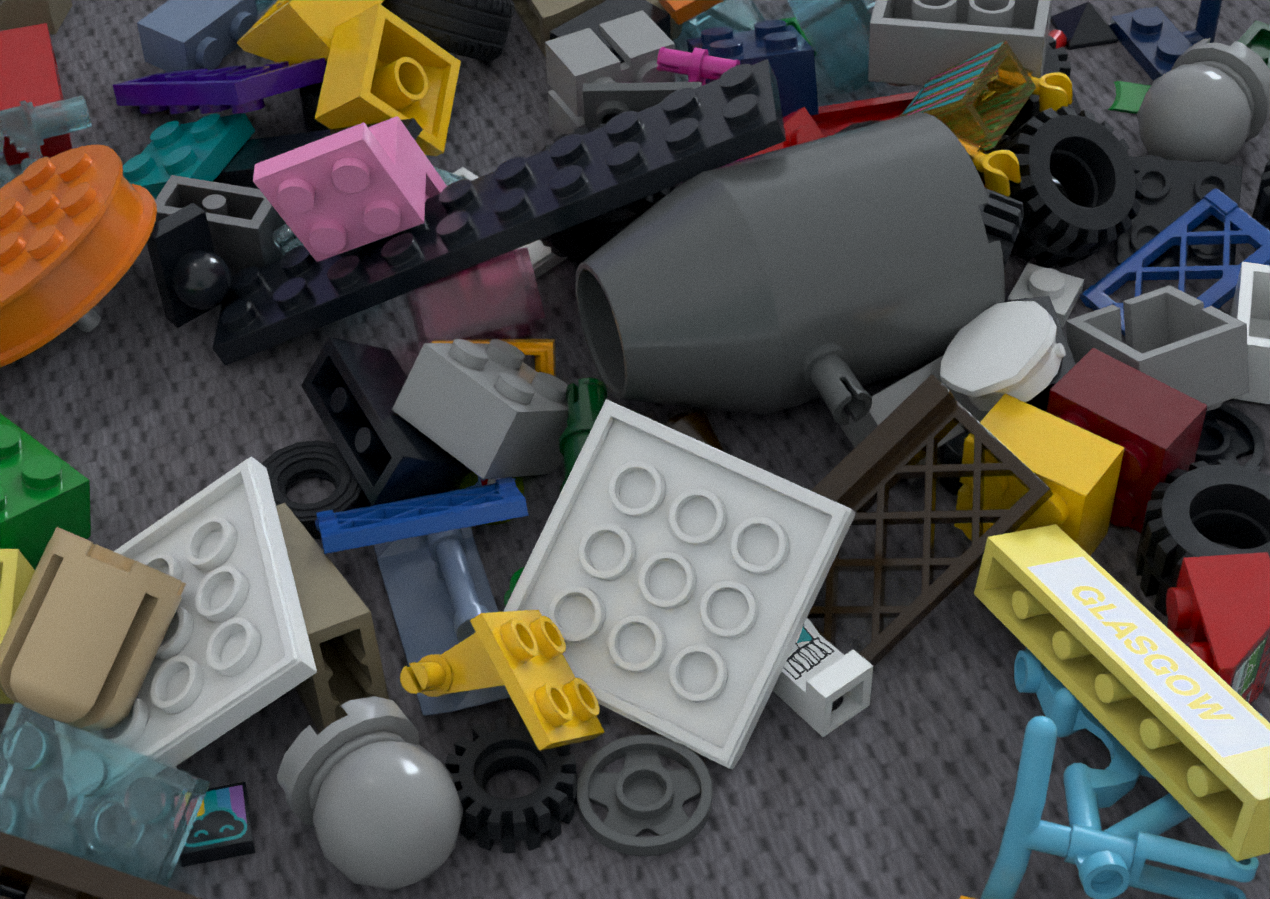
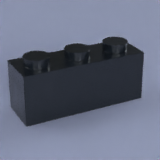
(354, 397)

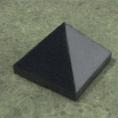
(1084, 27)

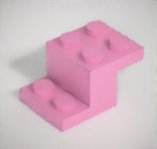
(350, 187)

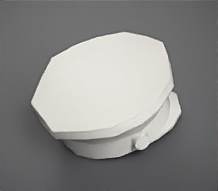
(1003, 353)

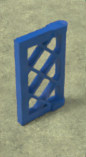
(1179, 233)
(420, 516)

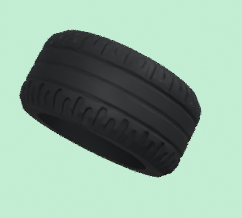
(459, 26)

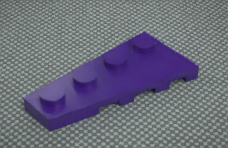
(218, 89)

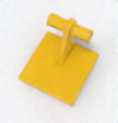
(528, 659)

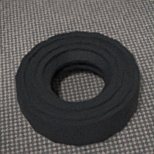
(308, 461)

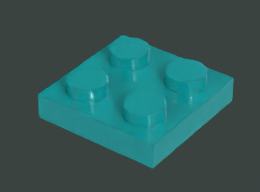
(188, 150)

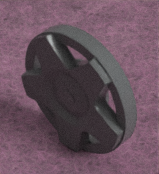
(644, 795)

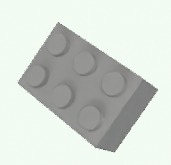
(925, 37)

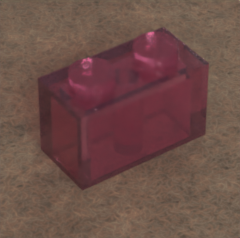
(479, 300)

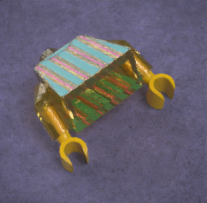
(982, 100)

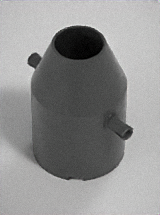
(795, 274)

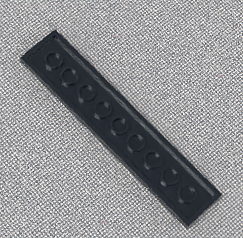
(509, 209)

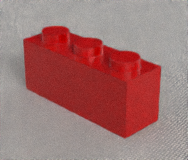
(30, 75)

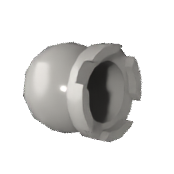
(1206, 104)
(373, 795)

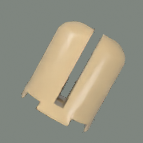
(86, 633)

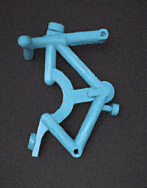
(1107, 858)

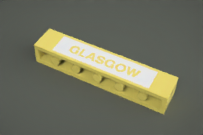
(1136, 681)

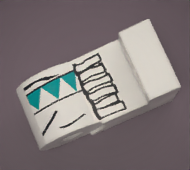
(818, 676)

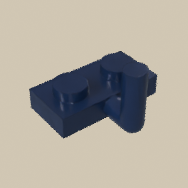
(1157, 41)

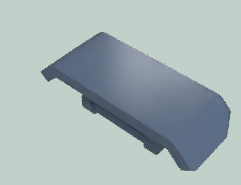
(433, 593)

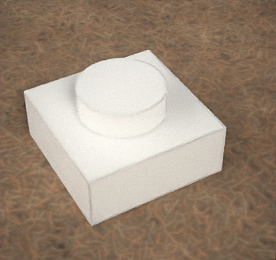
(1042, 282)

